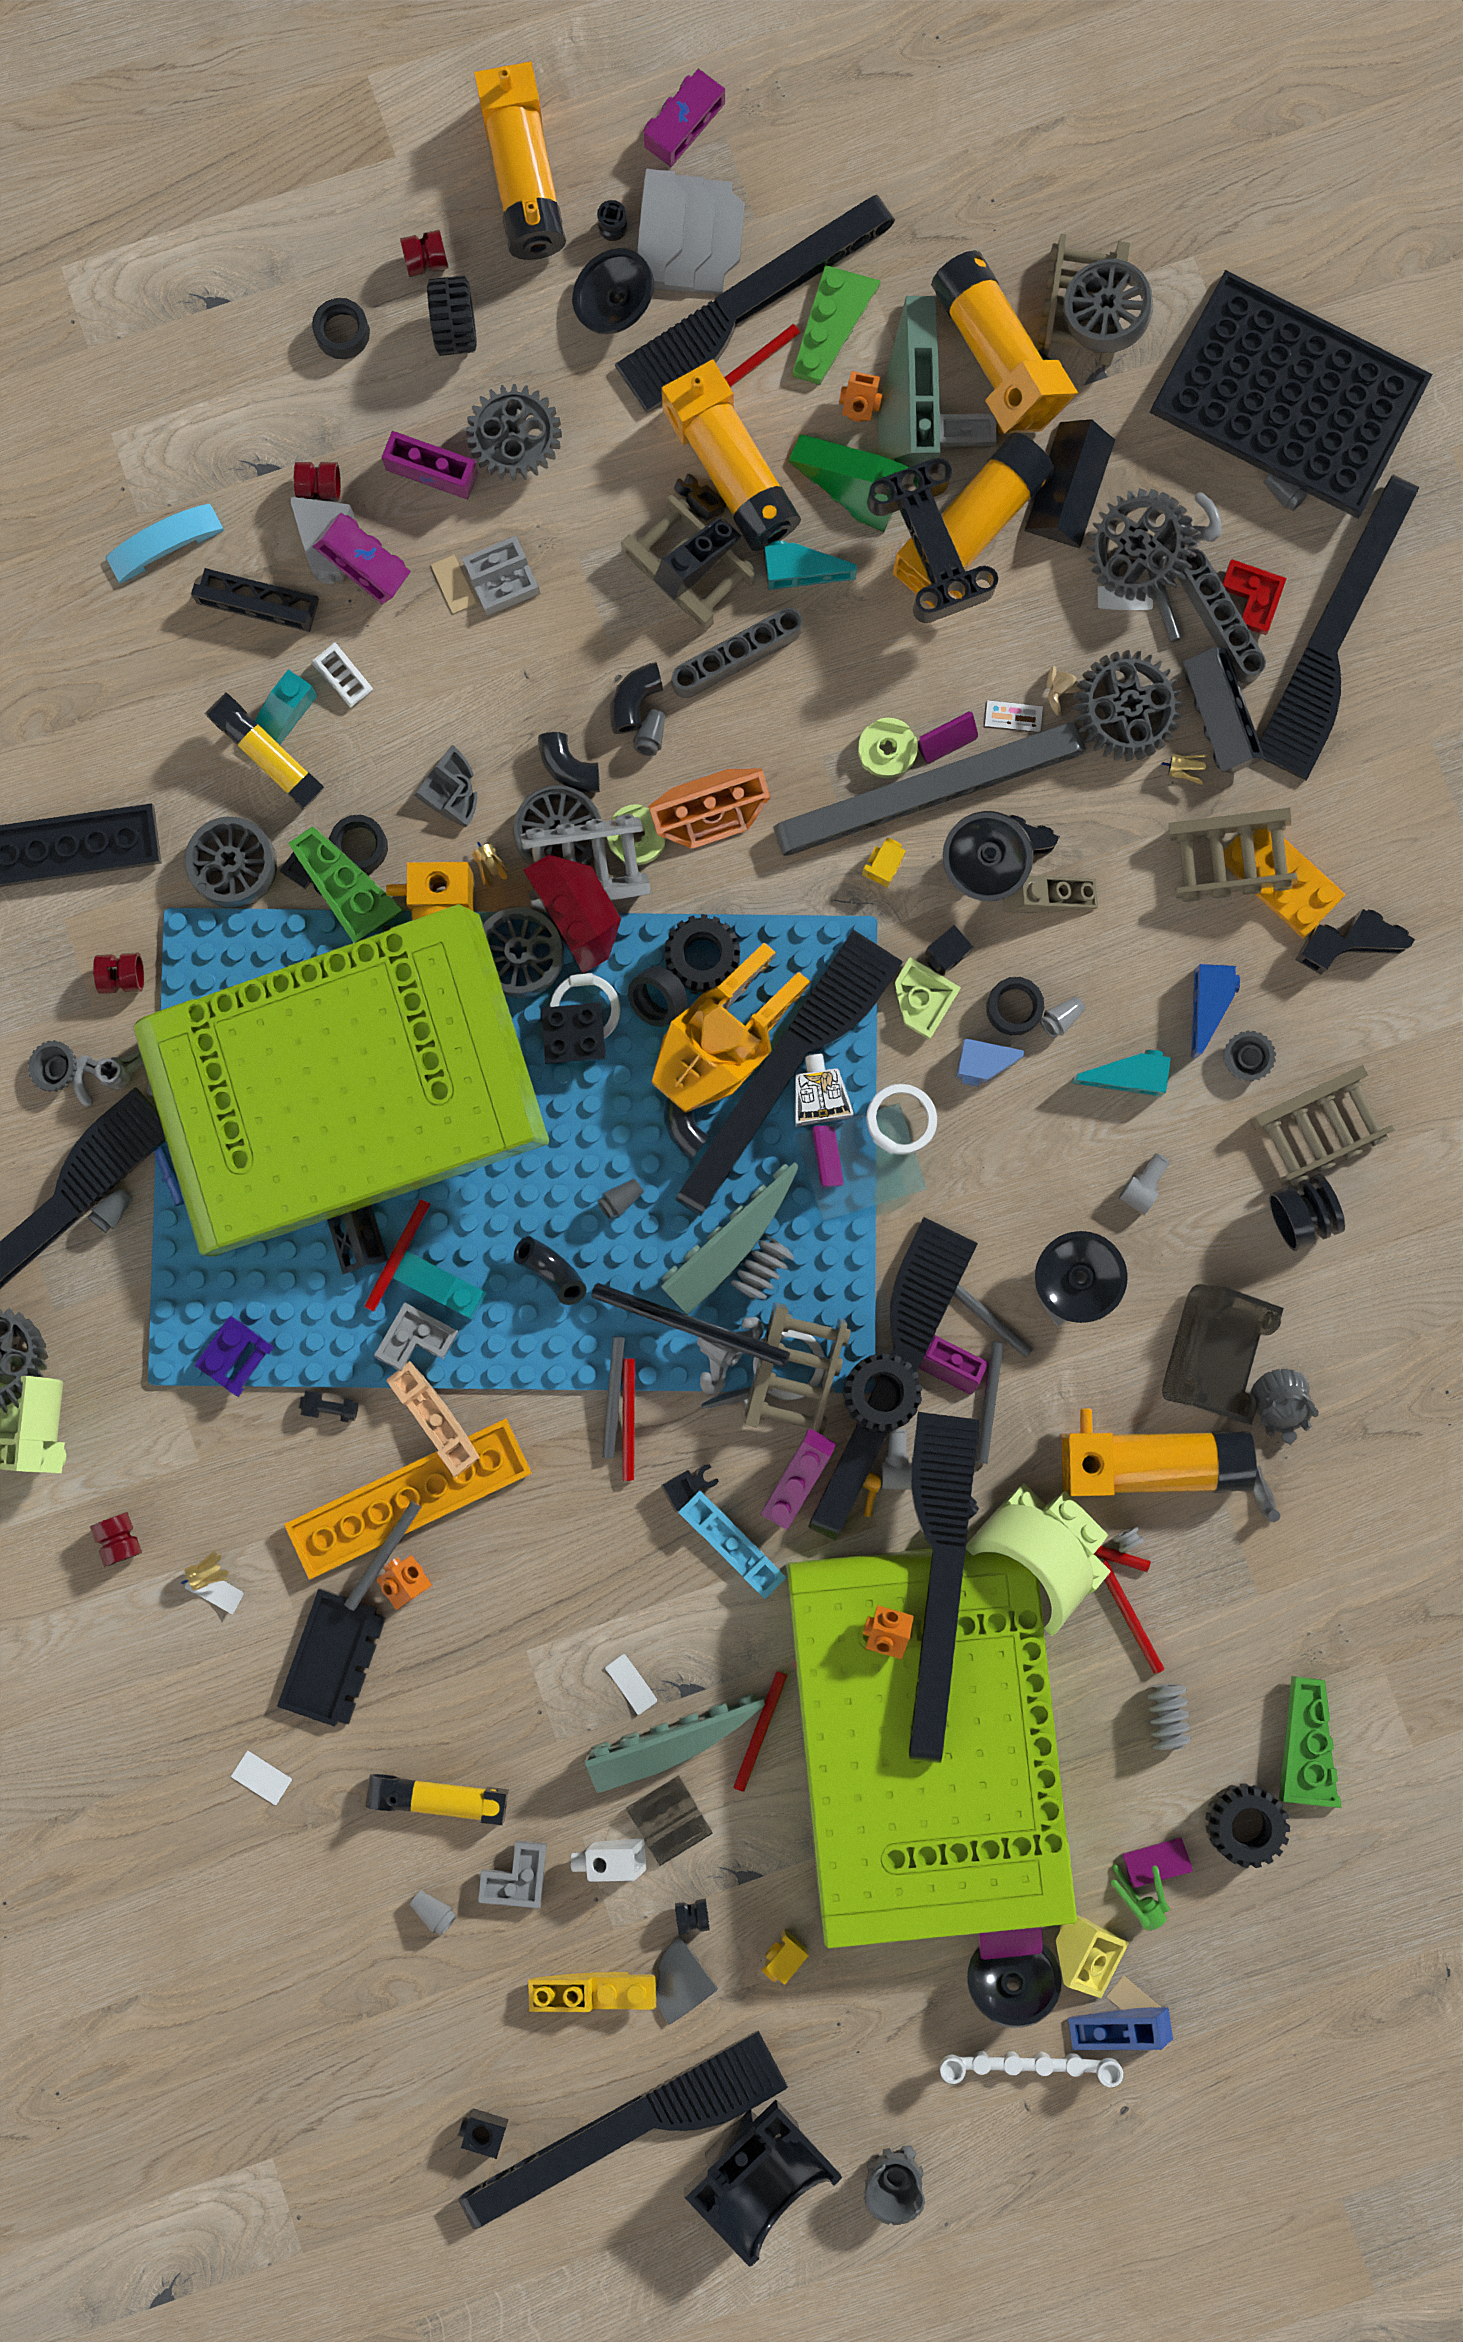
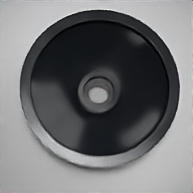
(606, 281)
(984, 875)
(1085, 1253)
(1037, 1991)

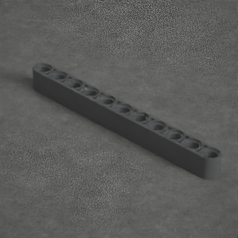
(929, 789)

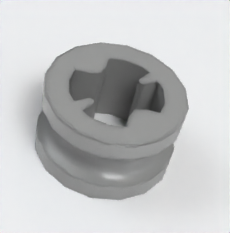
(1128, 1539)

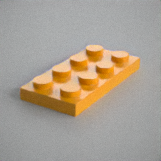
(1298, 907)

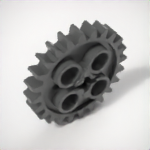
(494, 415)

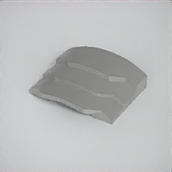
(689, 231)

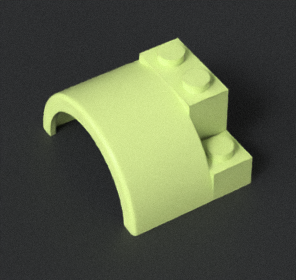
(31, 1430)
(1052, 1542)

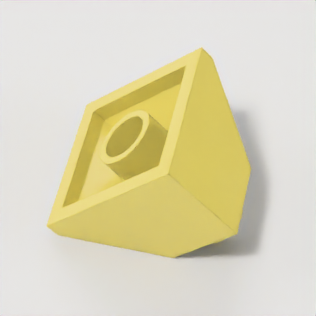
(1088, 1956)

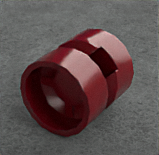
(424, 253)
(317, 481)
(129, 973)
(115, 1539)

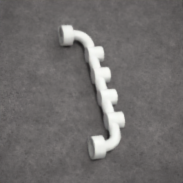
(954, 2067)

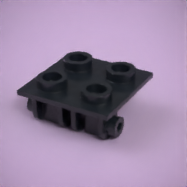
(573, 1033)

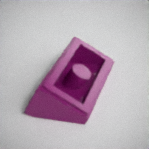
(948, 737)
(827, 1156)
(953, 1365)
(1168, 1856)
(1010, 1943)

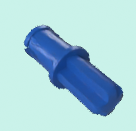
(166, 1165)

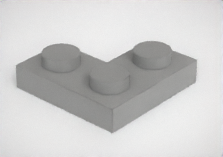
(414, 1329)
(523, 1884)

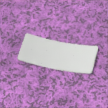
(1109, 600)
(220, 1594)
(631, 1684)

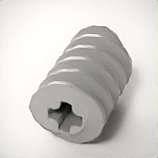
(762, 1269)
(1169, 1716)

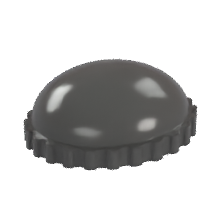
(1249, 1056)
(52, 1066)

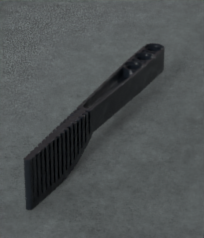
(710, 329)
(1314, 690)
(830, 1012)
(92, 1168)
(917, 1306)
(941, 1499)
(693, 2100)

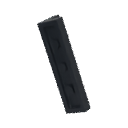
(254, 606)
(361, 1236)

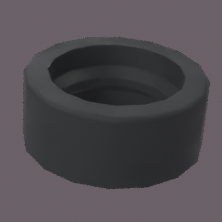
(336, 307)
(358, 821)
(670, 987)
(1016, 1028)

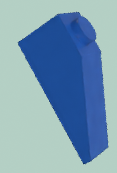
(1212, 995)
(1122, 2029)

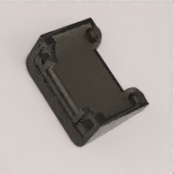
(1217, 1351)

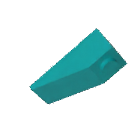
(798, 565)
(285, 706)
(1134, 1074)
(439, 1285)

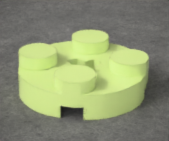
(896, 762)
(651, 843)

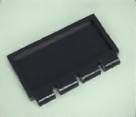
(328, 1659)

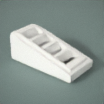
(324, 657)

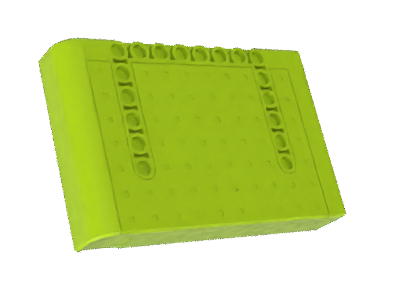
(340, 1081)
(918, 1842)

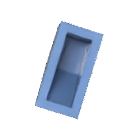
(984, 1061)

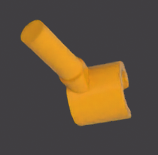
(873, 1484)

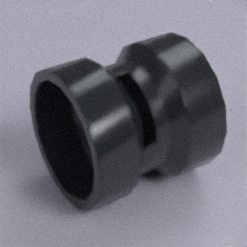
(612, 227)
(692, 1916)

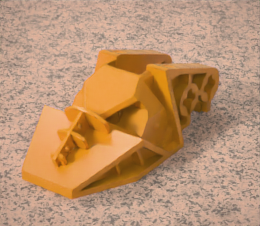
(710, 1050)

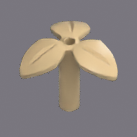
(1059, 684)

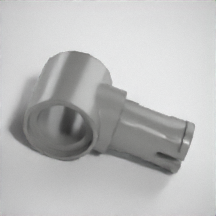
(1141, 1191)
(897, 1466)

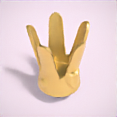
(1179, 763)
(488, 860)
(205, 1572)

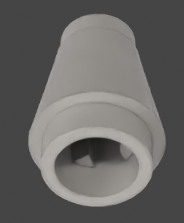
(1061, 1017)
(433, 1912)

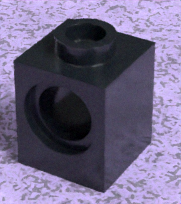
(948, 950)
(489, 2146)

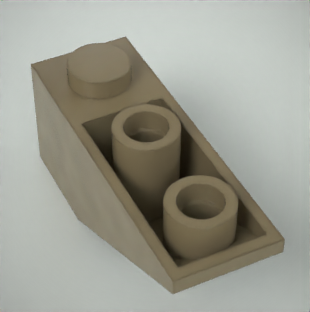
(1053, 895)

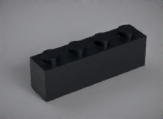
(1223, 710)

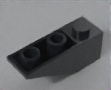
(695, 557)

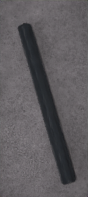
(690, 1325)

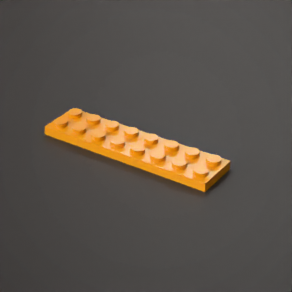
(368, 1514)

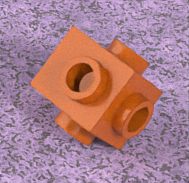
(860, 397)
(403, 1581)
(888, 1631)

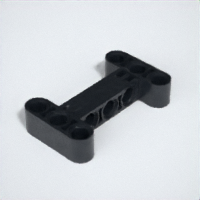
(932, 539)

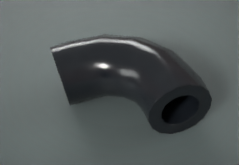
(629, 696)
(564, 767)
(683, 1129)
(551, 1269)

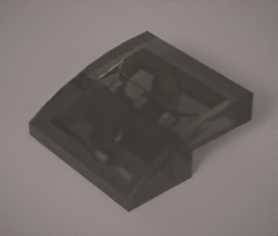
(669, 1820)

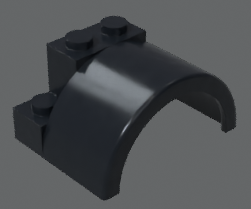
(755, 2178)

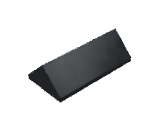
(1068, 497)

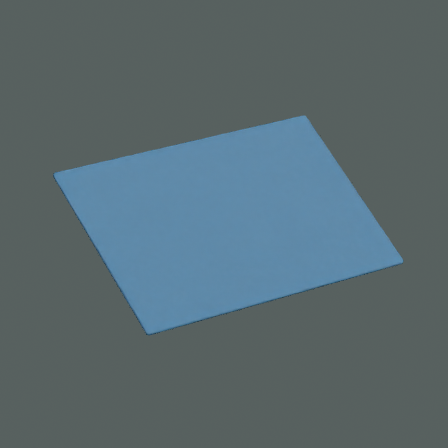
(601, 1132)

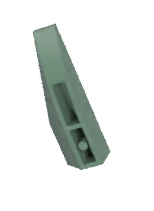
(911, 388)
(727, 1246)
(666, 1745)

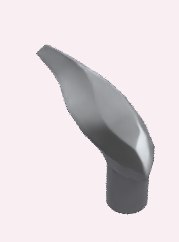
(728, 1398)
(1264, 1498)

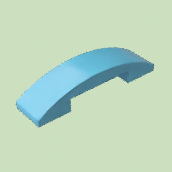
(161, 539)
(732, 1544)

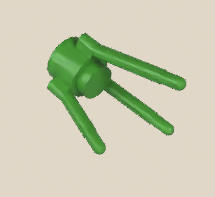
(1147, 1910)

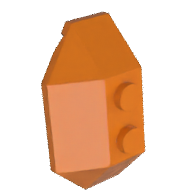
(710, 807)

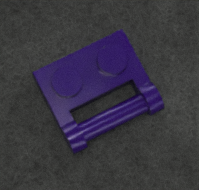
(227, 1349)

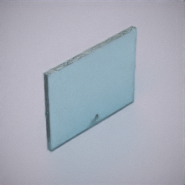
(867, 1169)

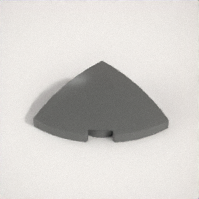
(450, 788)
(681, 1981)

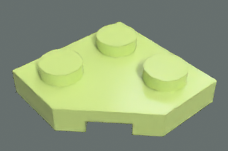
(923, 997)

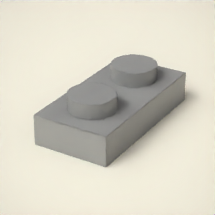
(967, 430)

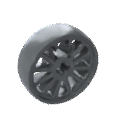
(1095, 276)
(545, 795)
(212, 892)
(556, 955)

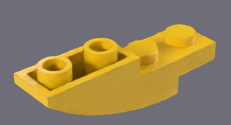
(592, 1991)

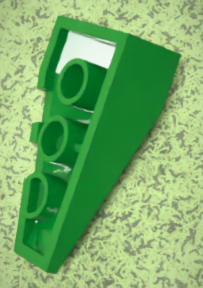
(845, 475)

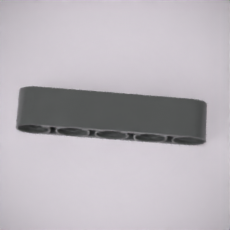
(1222, 630)
(743, 640)

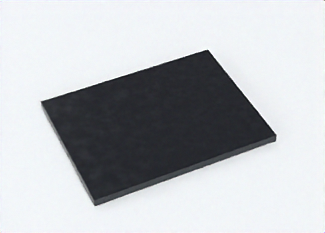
(1291, 394)

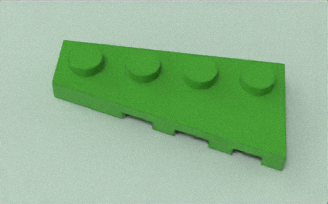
(835, 311)
(348, 890)
(1307, 1758)

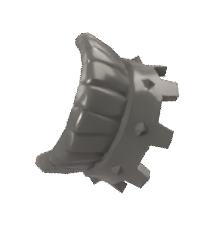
(1284, 1403)
(894, 2187)

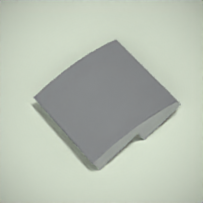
(501, 575)

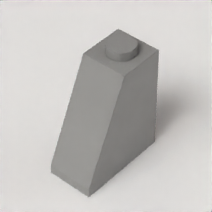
(312, 519)

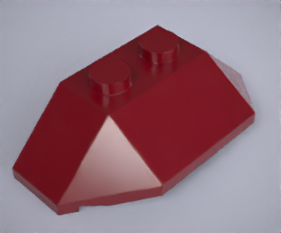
(576, 907)

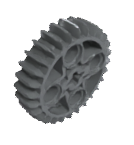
(1155, 545)
(1134, 696)
(32, 1362)

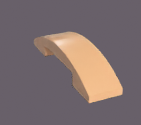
(434, 1418)

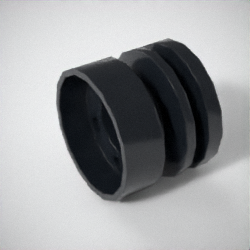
(1307, 1212)

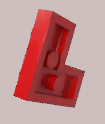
(1259, 588)

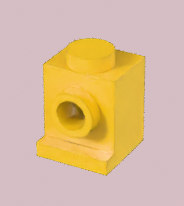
(884, 862)
(784, 1958)

